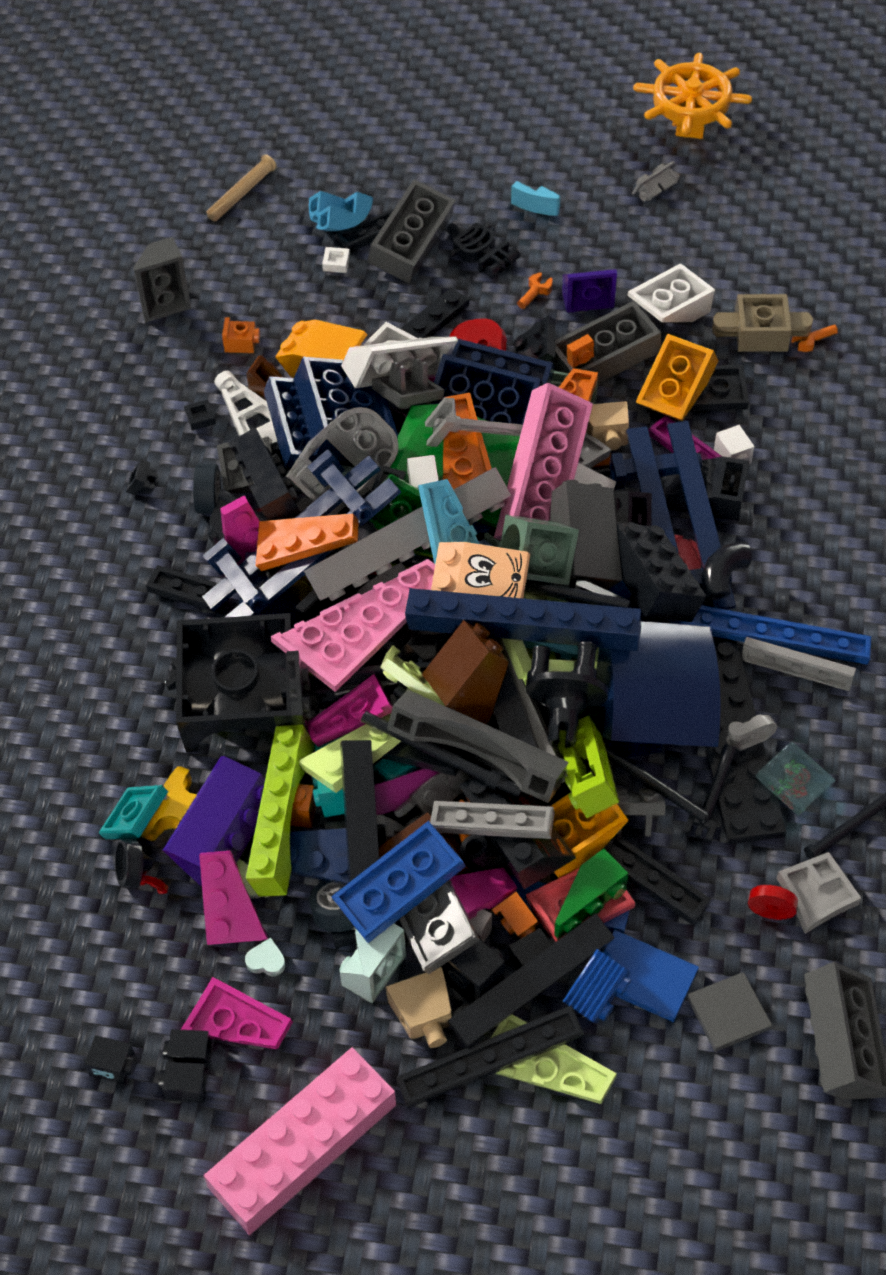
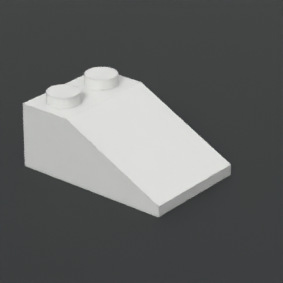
(675, 296)

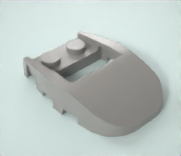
(355, 436)

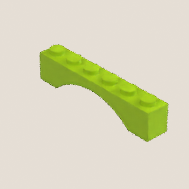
(270, 853)

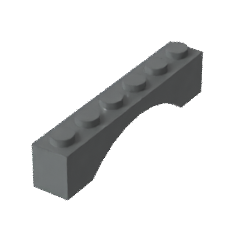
(528, 766)

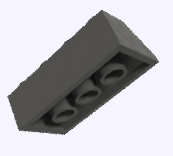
(846, 1032)

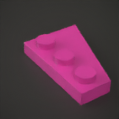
(240, 526)
(237, 1017)

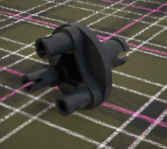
(565, 692)

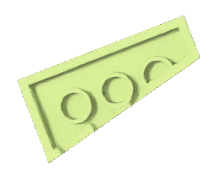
(326, 762)
(560, 1070)

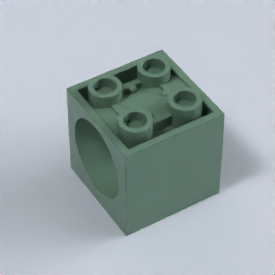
(549, 546)

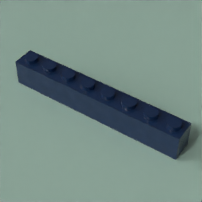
(525, 618)

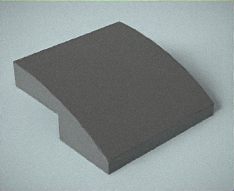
(231, 471)

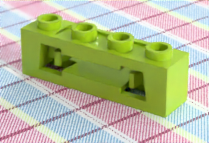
(588, 791)

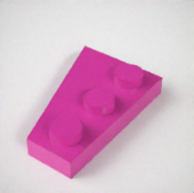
(347, 712)
(483, 889)
(227, 905)

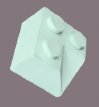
(373, 963)

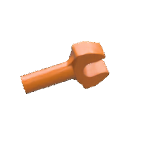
(536, 288)
(809, 341)

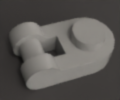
(751, 732)

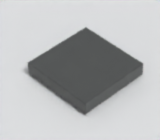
(729, 1012)

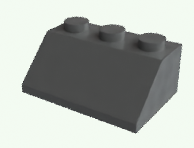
(161, 280)

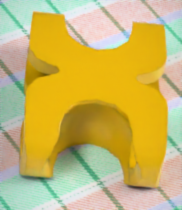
(174, 808)

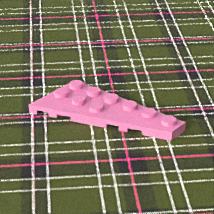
(354, 629)

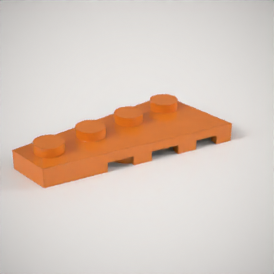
(300, 538)

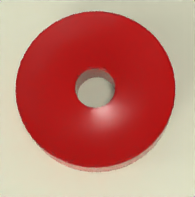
(773, 902)

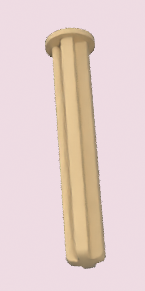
(241, 188)

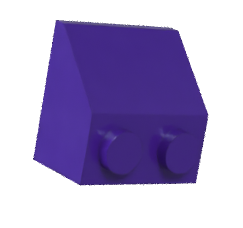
(589, 290)

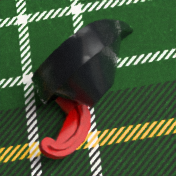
(132, 864)

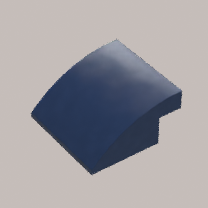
(495, 379)
(313, 400)
(664, 689)

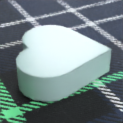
(265, 959)

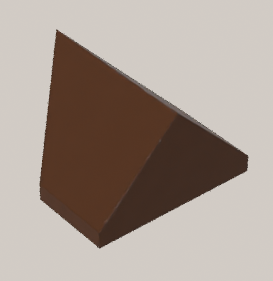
(259, 374)

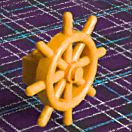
(691, 106)

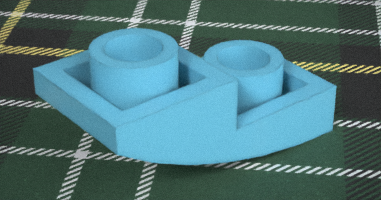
(539, 201)

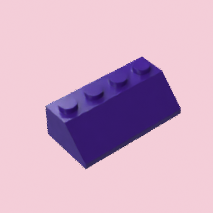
(219, 817)

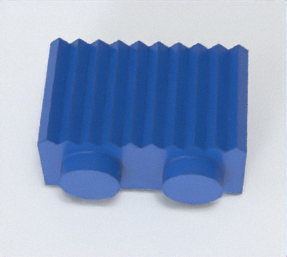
(597, 987)

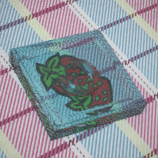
(795, 778)

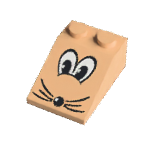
(480, 569)

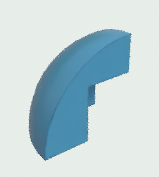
(336, 213)

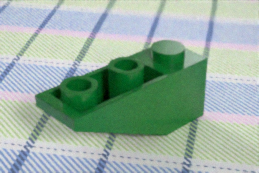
(593, 886)

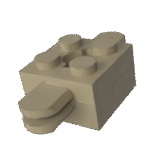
(762, 323)

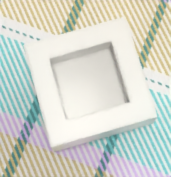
(336, 259)

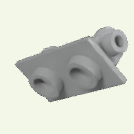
(648, 185)

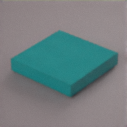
(133, 812)

